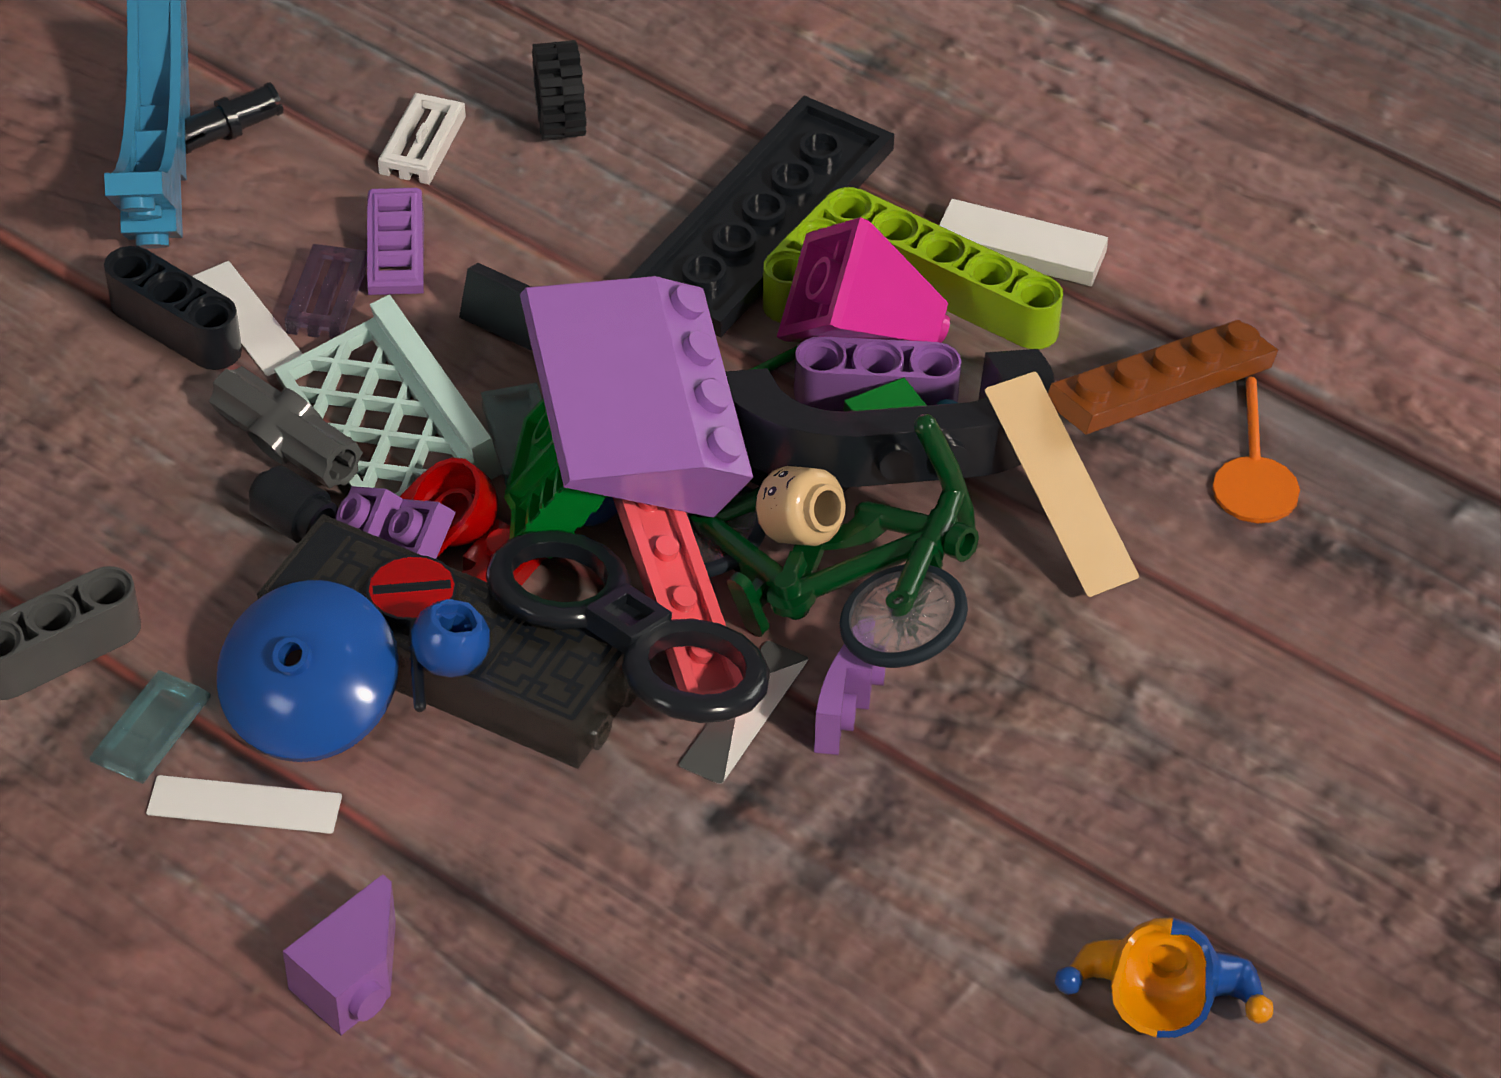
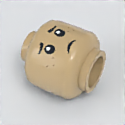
(800, 505)

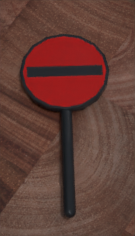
(402, 591)

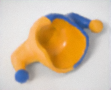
(1166, 977)

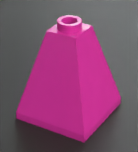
(860, 287)

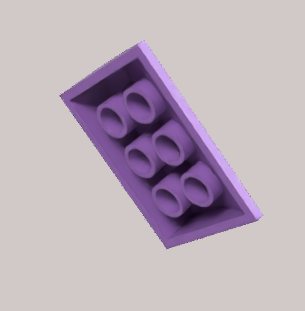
(637, 392)

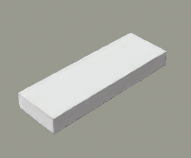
(1032, 242)

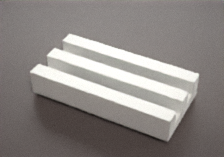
(412, 163)

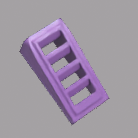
(395, 225)

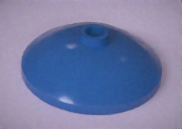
(332, 691)

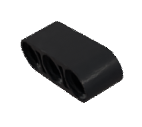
(173, 307)

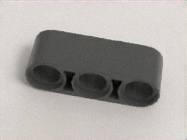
(66, 629)

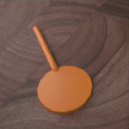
(1255, 486)

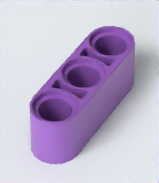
(843, 367)

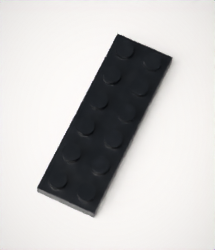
(763, 201)

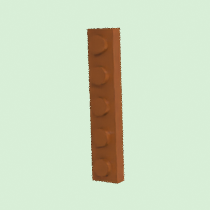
(1161, 376)

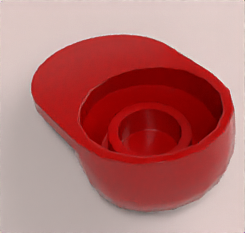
(463, 490)

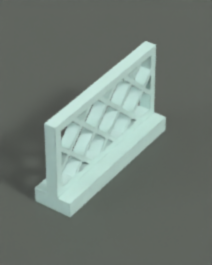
(420, 378)

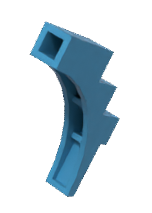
(153, 139)

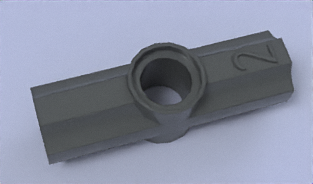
(285, 427)

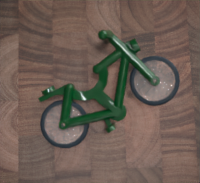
(895, 614)

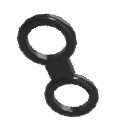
(629, 624)

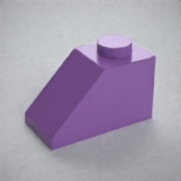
(347, 959)

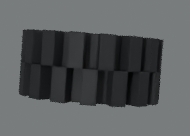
(559, 89)

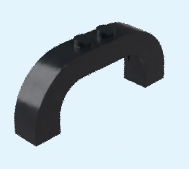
(877, 443)

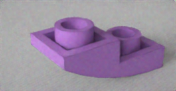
(405, 522)
(843, 690)

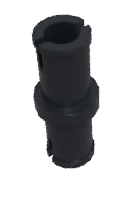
(231, 116)

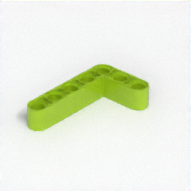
(970, 277)

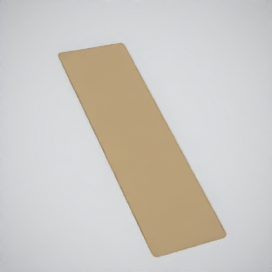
(1062, 484)

